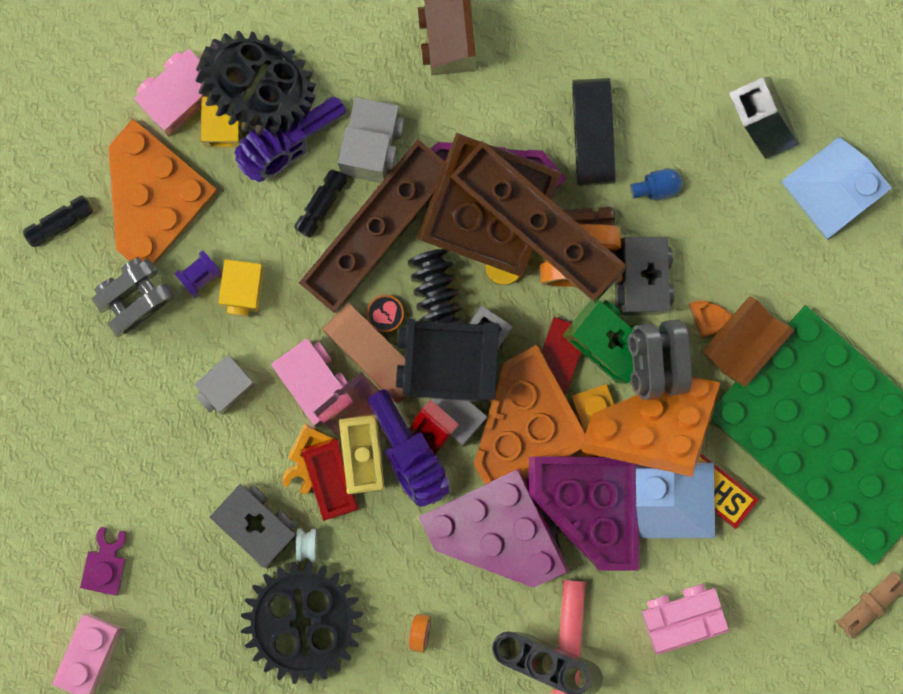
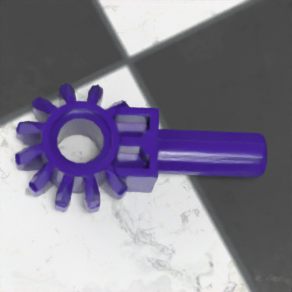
(269, 154)
(410, 455)

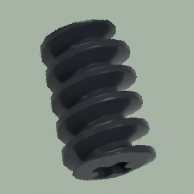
(435, 287)

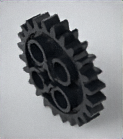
(232, 67)
(267, 626)

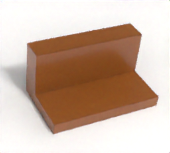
(746, 342)

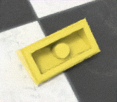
(361, 453)

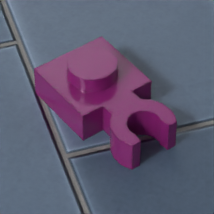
(104, 570)

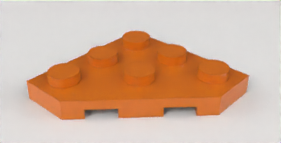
(151, 194)
(526, 419)
(657, 431)

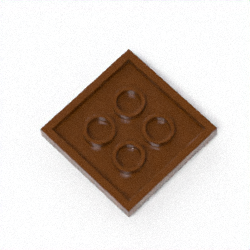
(469, 229)

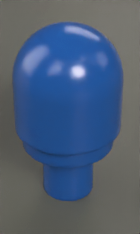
(658, 185)

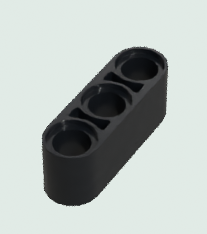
(593, 131)
(530, 663)

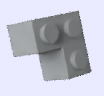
(369, 139)

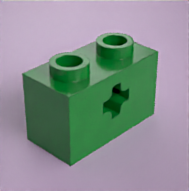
(589, 337)

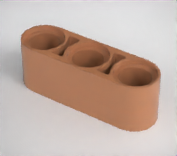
(366, 348)

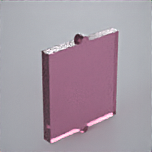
(347, 402)

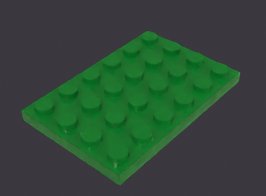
(826, 433)

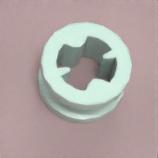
(306, 545)

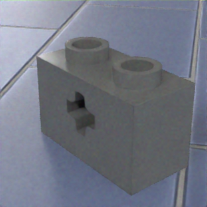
(637, 294)
(233, 516)

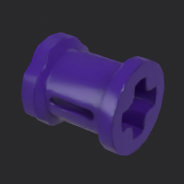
(198, 274)

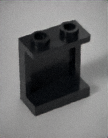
(448, 360)

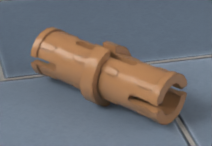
(871, 605)

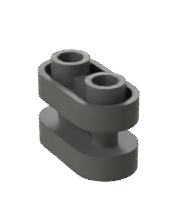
(112, 293)
(660, 359)

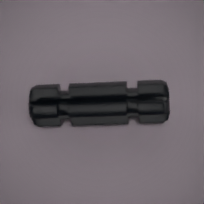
(320, 203)
(57, 221)

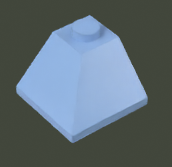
(836, 186)
(675, 503)

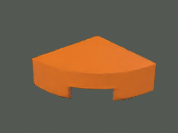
(708, 317)

